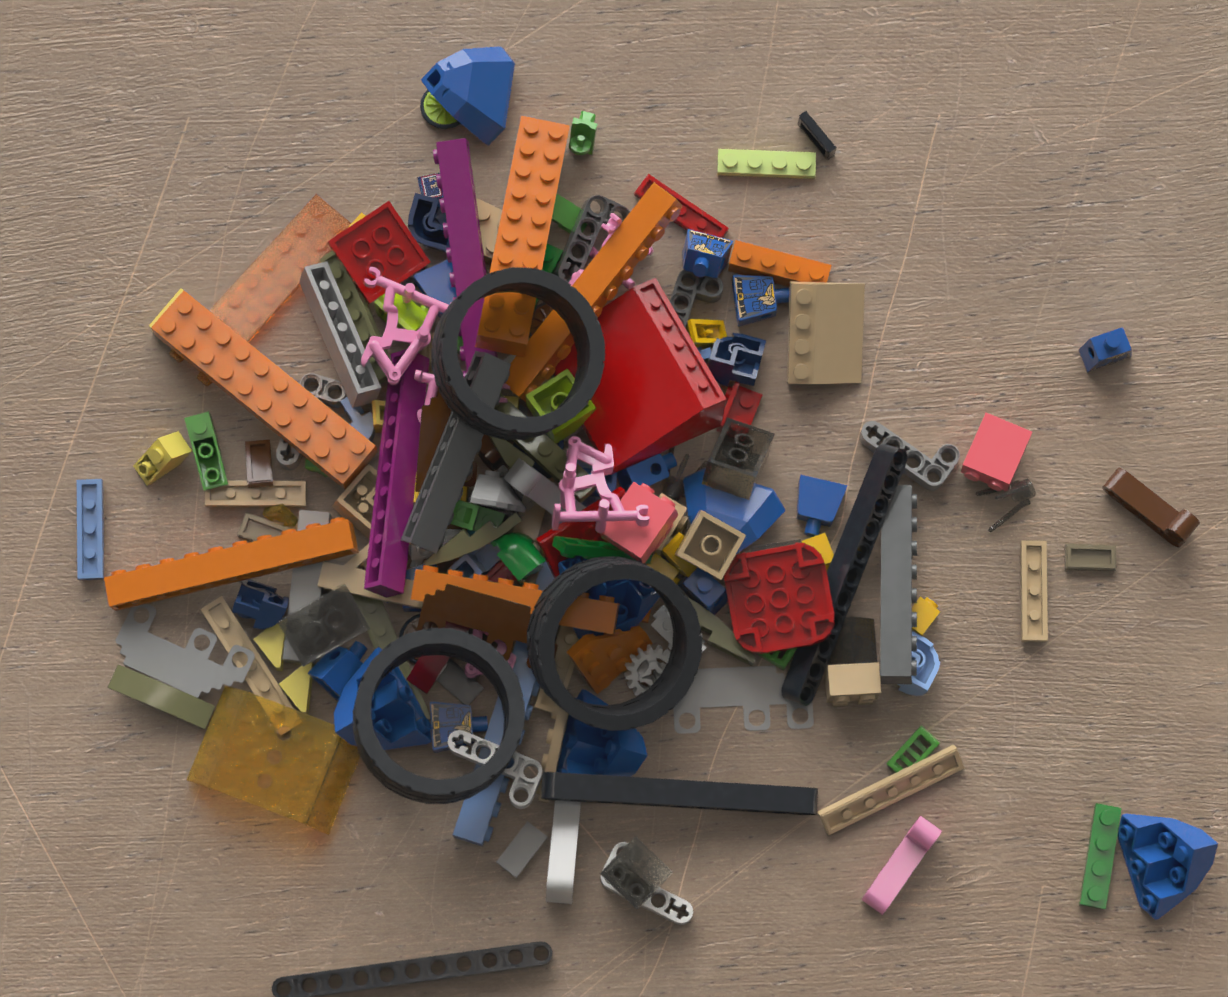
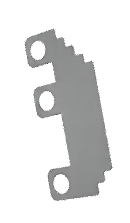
(178, 667)
(738, 686)

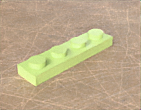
(766, 163)

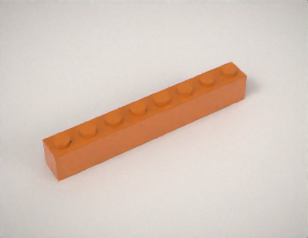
(582, 613)

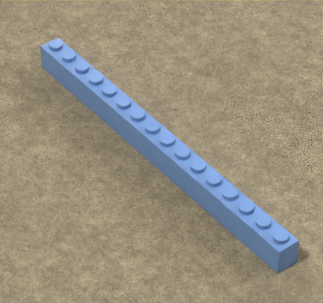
(477, 811)

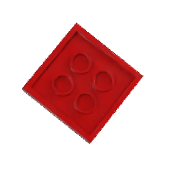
(378, 242)

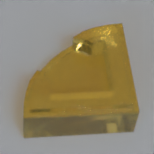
(280, 513)

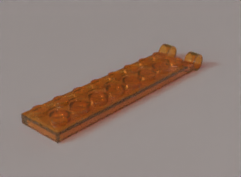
(277, 271)

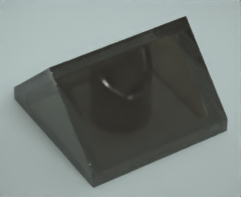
(855, 642)

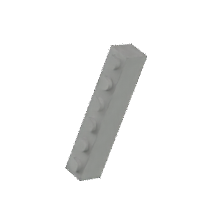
(339, 334)
(304, 579)

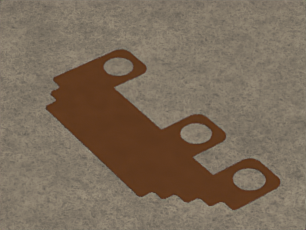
(433, 422)
(479, 611)

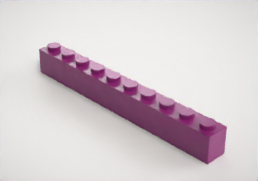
(463, 233)
(395, 481)

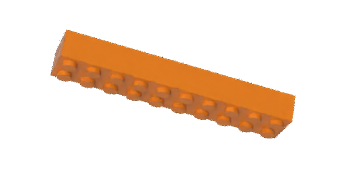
(523, 231)
(264, 390)

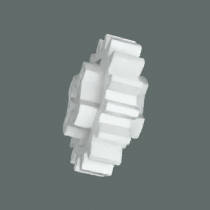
(649, 662)

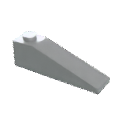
(495, 493)

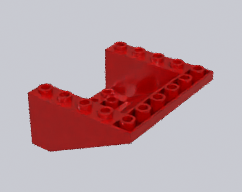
(652, 380)

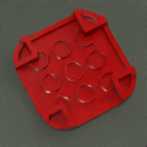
(779, 598)

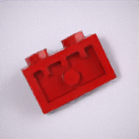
(740, 405)

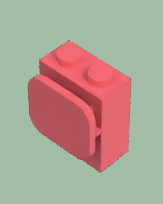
(996, 452)
(641, 540)

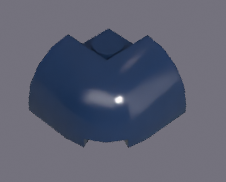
(427, 222)
(736, 359)
(260, 603)

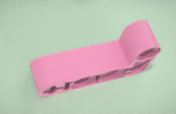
(901, 865)

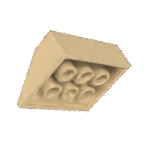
(825, 333)

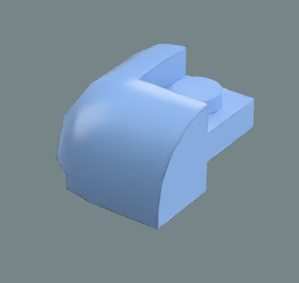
(927, 667)

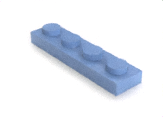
(90, 530)

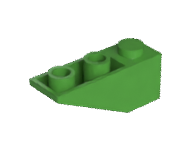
(206, 450)

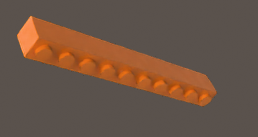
(597, 285)
(231, 564)

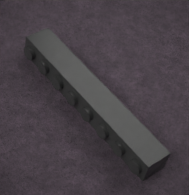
(453, 459)
(897, 589)

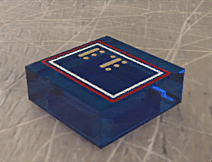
(429, 187)

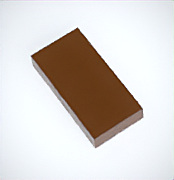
(259, 463)

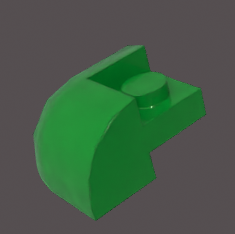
(519, 554)

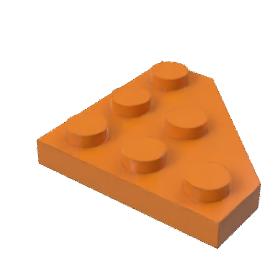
(604, 656)

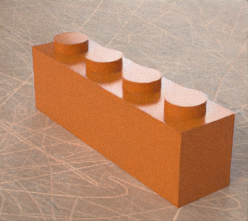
(783, 267)

